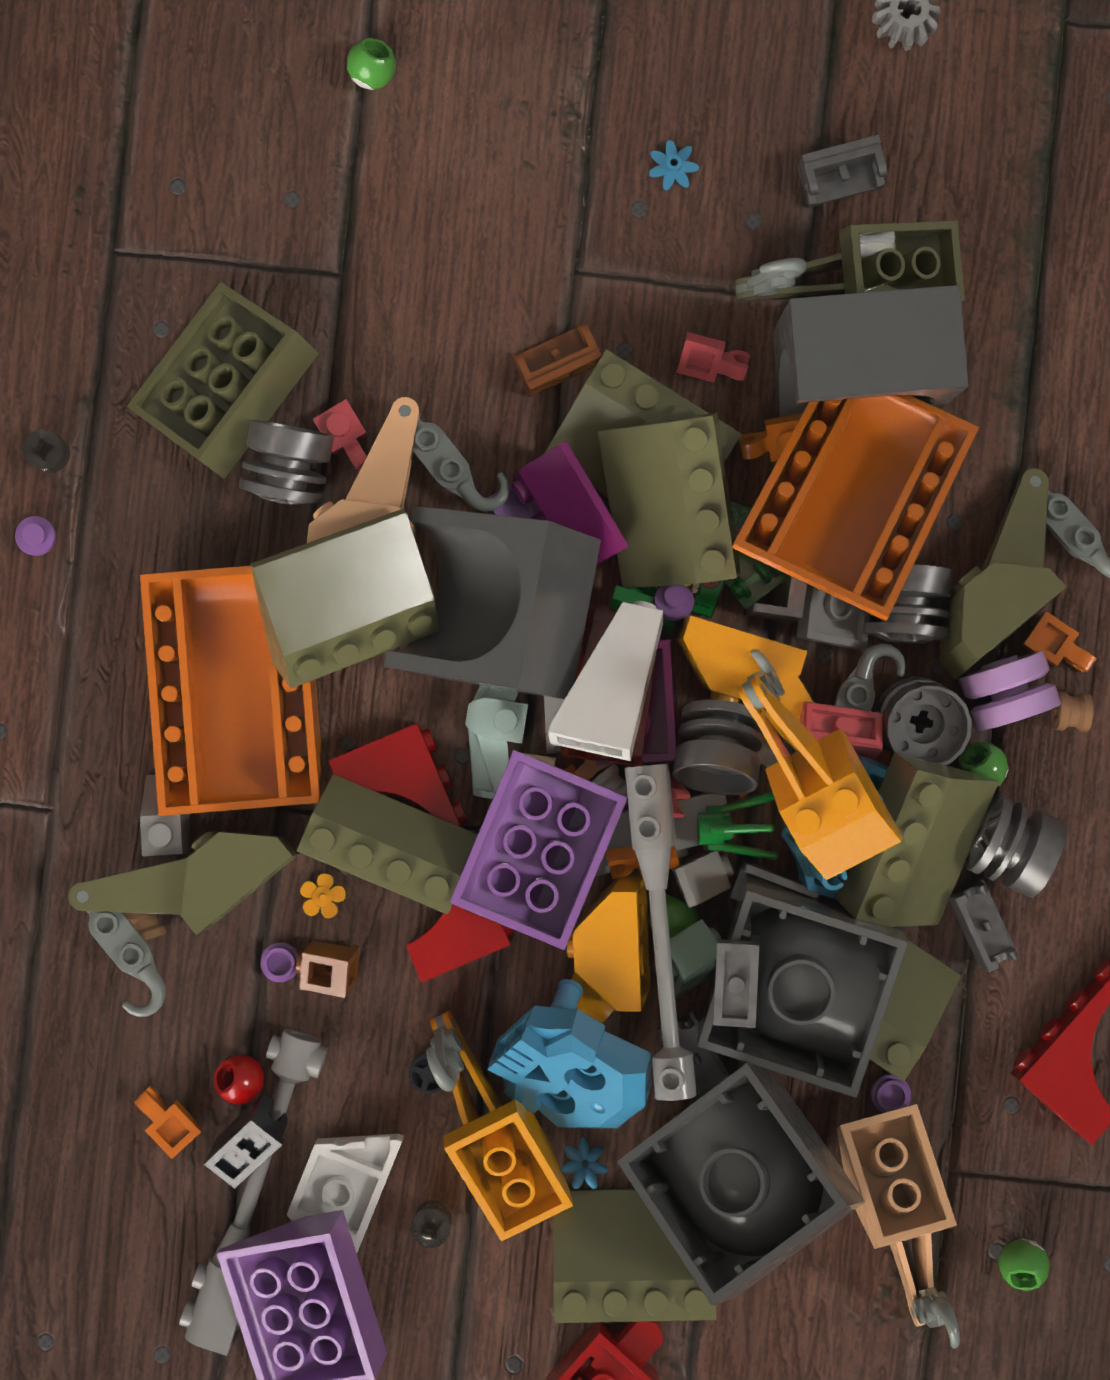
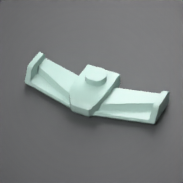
(492, 722)

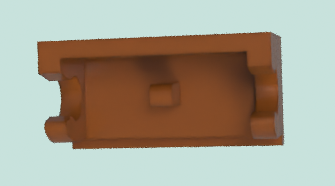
(558, 359)

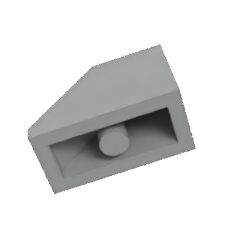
(162, 833)
(703, 876)

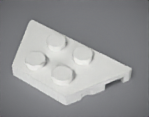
(346, 1177)

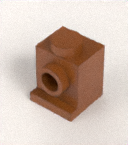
(328, 968)

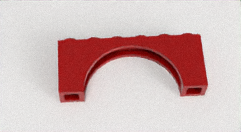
(407, 767)
(1061, 1062)

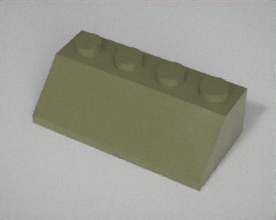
(387, 843)

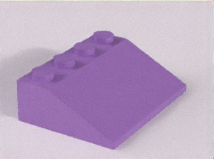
(538, 849)
(304, 1302)

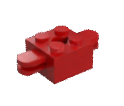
(612, 1356)

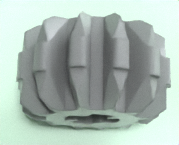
(906, 30)

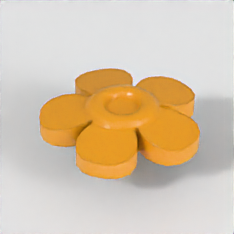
(322, 896)

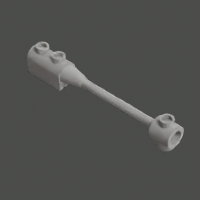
(652, 839)
(212, 1318)

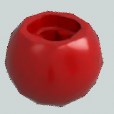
(239, 1079)

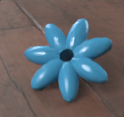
(673, 172)
(584, 1164)

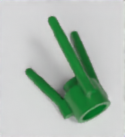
(715, 828)

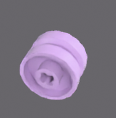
(1009, 692)

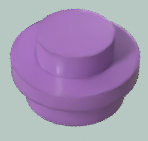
(35, 535)
(675, 602)
(279, 962)
(890, 1093)

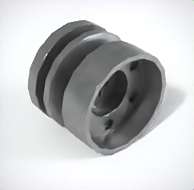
(286, 462)
(913, 608)
(945, 722)
(718, 748)
(1018, 846)

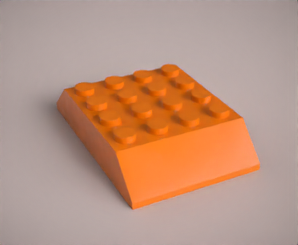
(857, 496)
(218, 706)

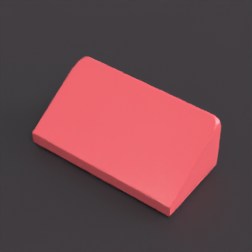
(861, 727)

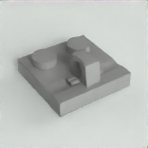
(832, 621)

